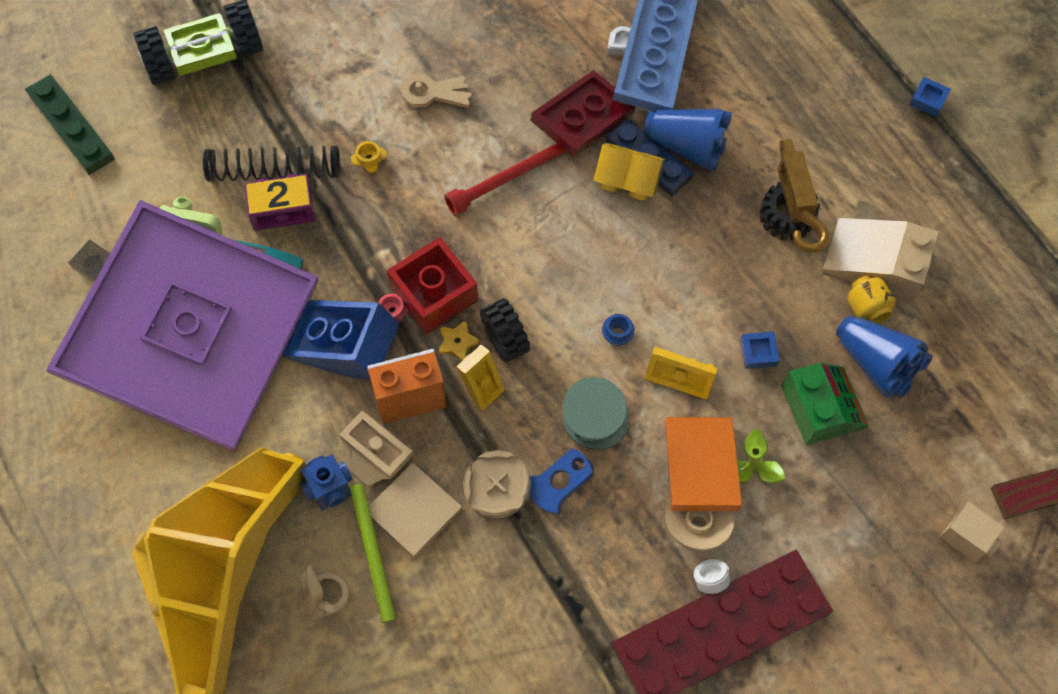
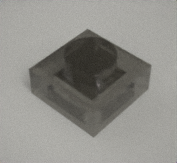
(89, 260)

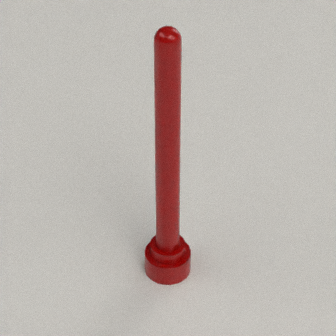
(459, 200)

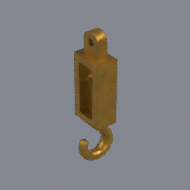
(800, 196)

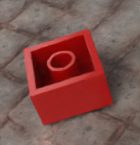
(433, 285)

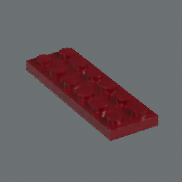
(722, 627)

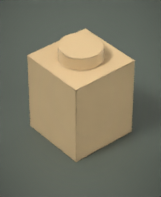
(973, 533)

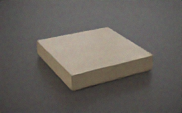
(413, 510)

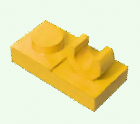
(680, 373)
(481, 377)

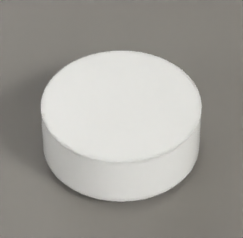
(712, 576)

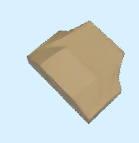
(372, 451)

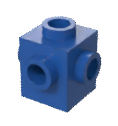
(326, 481)

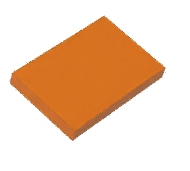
(702, 464)

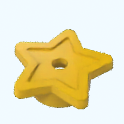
(457, 349)

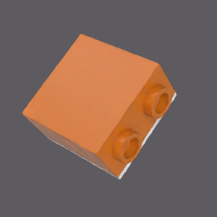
(408, 386)

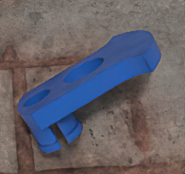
(542, 489)

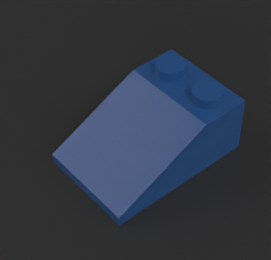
(342, 337)

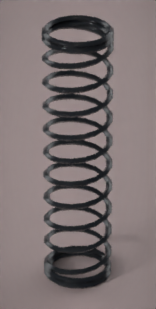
(210, 171)

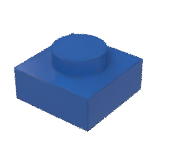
(930, 96)
(759, 350)

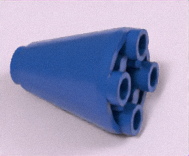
(691, 133)
(884, 354)

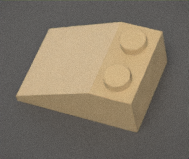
(882, 249)

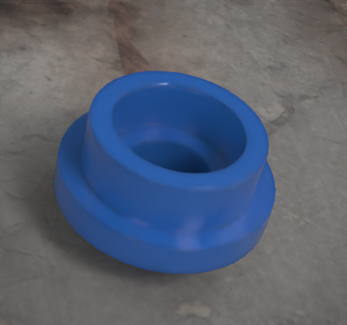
(618, 321)

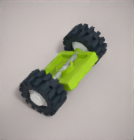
(199, 43)

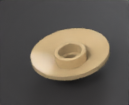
(716, 529)

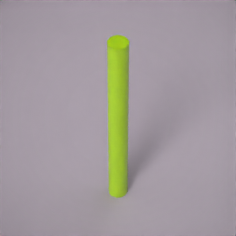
(372, 553)

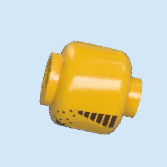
(871, 299)

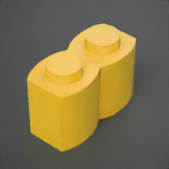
(628, 170)

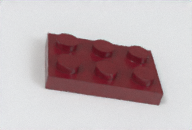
(581, 113)

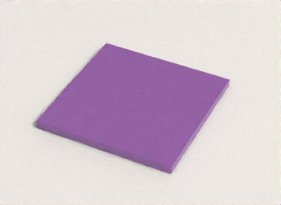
(184, 326)

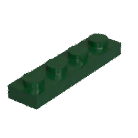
(70, 124)

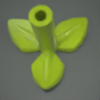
(756, 448)

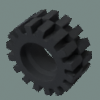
(776, 220)
(505, 330)

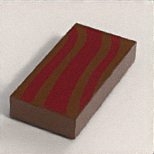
(1027, 493)

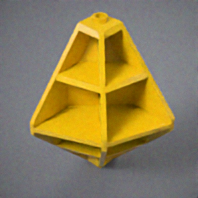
(201, 560)

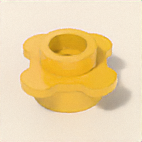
(367, 149)

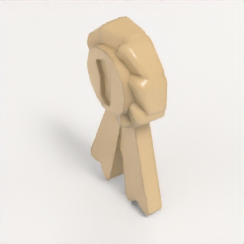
(421, 91)

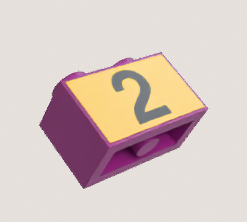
(279, 202)

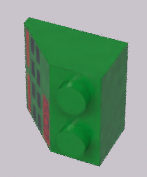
(823, 402)

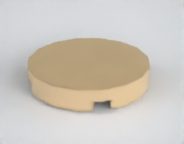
(497, 484)

